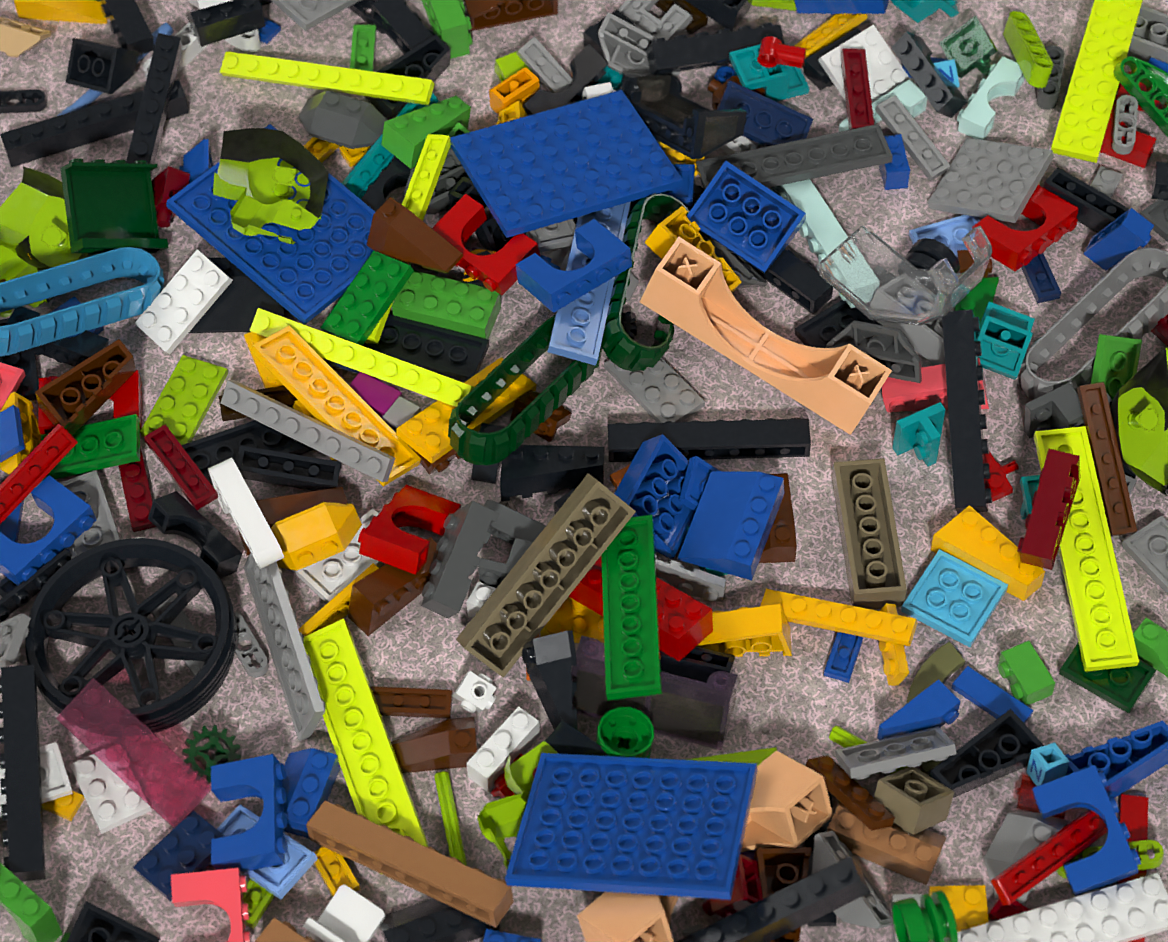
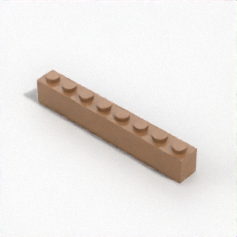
(410, 863)

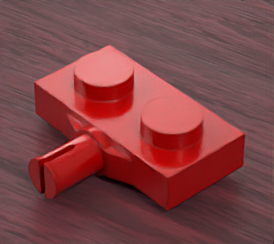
(998, 482)

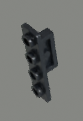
(15, 596)

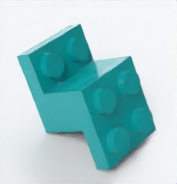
(921, 9)
(778, 82)
(1004, 339)

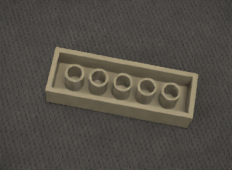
(868, 533)

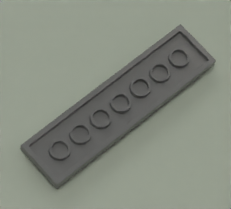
(806, 157)

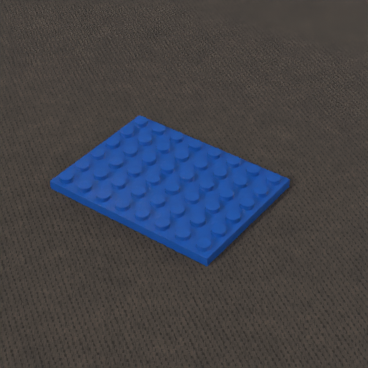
(565, 163)
(297, 275)
(633, 825)

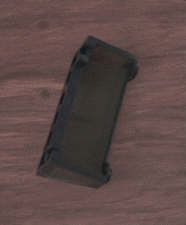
(678, 120)

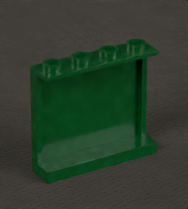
(110, 206)

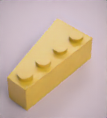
(680, 226)
(987, 549)
(750, 630)

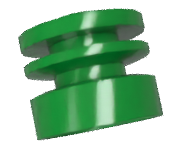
(625, 730)
(928, 923)

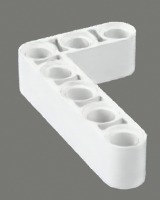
(246, 42)
(239, 502)

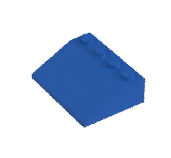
(746, 217)
(654, 488)
(733, 522)

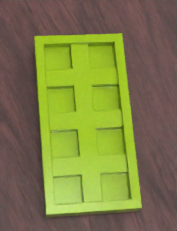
(186, 398)

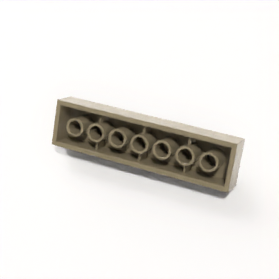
(545, 575)

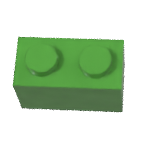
(1026, 673)

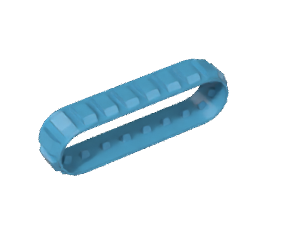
(48, 283)

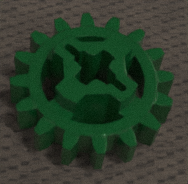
(201, 752)

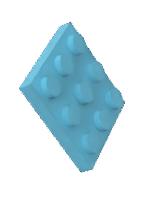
(954, 598)

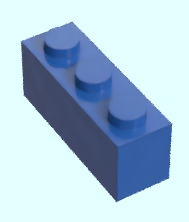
(1119, 239)

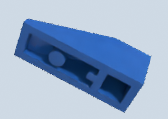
(927, 710)

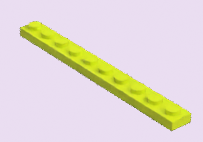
(327, 78)
(420, 194)
(367, 360)

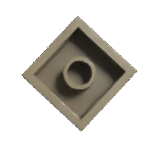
(914, 799)

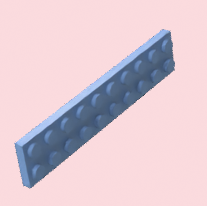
(581, 323)

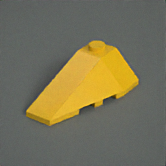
(61, 10)

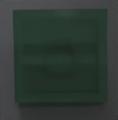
(969, 47)

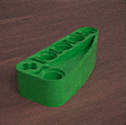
(1157, 88)

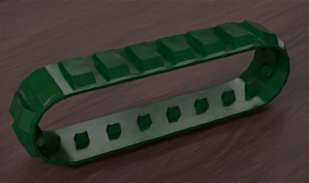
(615, 341)
(494, 447)

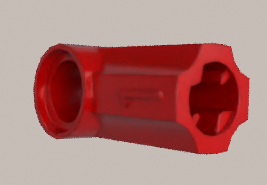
(774, 52)

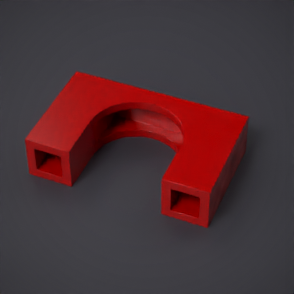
(1143, 144)
(1018, 247)
(494, 270)
(126, 401)
(395, 547)

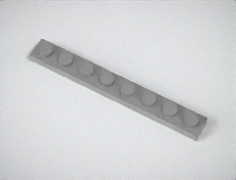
(308, 430)

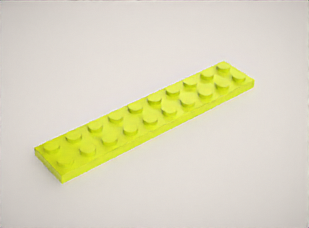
(1093, 79)
(1090, 562)
(360, 733)

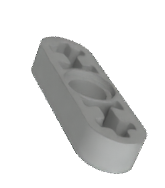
(1119, 131)
(255, 649)

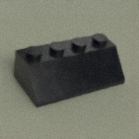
(432, 923)

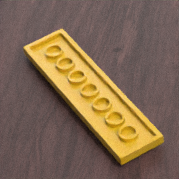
(330, 397)

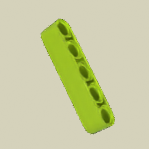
(1028, 49)

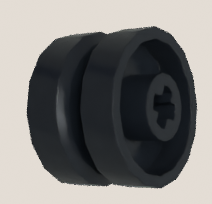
(928, 252)

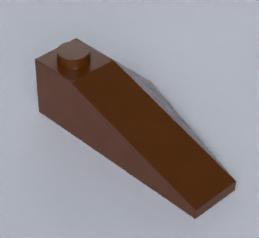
(781, 542)

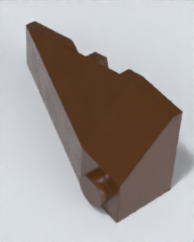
(407, 238)
(437, 747)

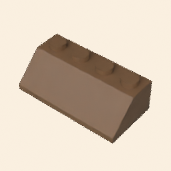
(890, 846)

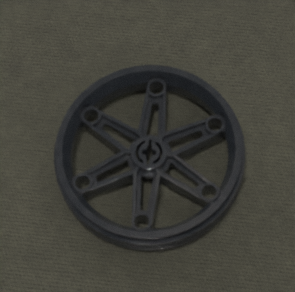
(133, 633)

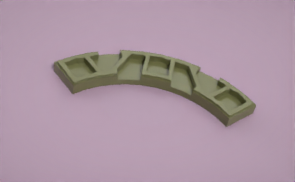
(937, 666)

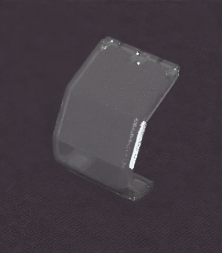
(893, 289)

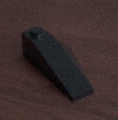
(549, 668)

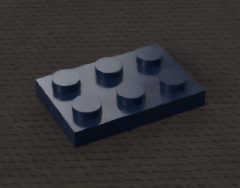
(179, 852)

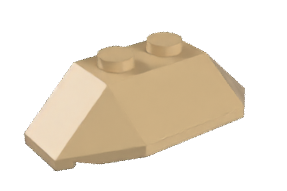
(19, 37)

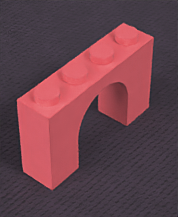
(218, 888)

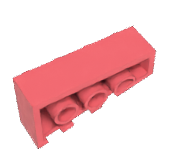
(912, 396)

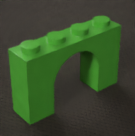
(28, 910)

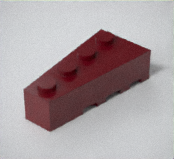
(1050, 509)

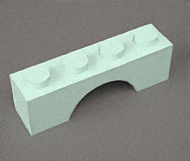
(1003, 80)
(908, 94)

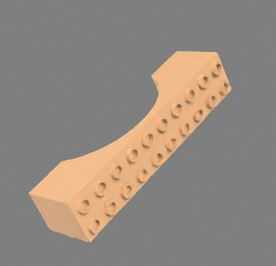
(829, 381)
(783, 812)

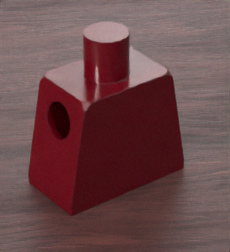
(164, 187)
(745, 891)

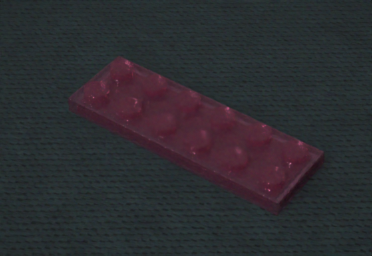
(134, 753)

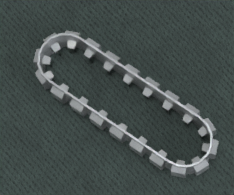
(1135, 265)

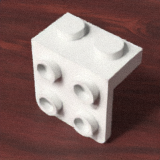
(346, 919)

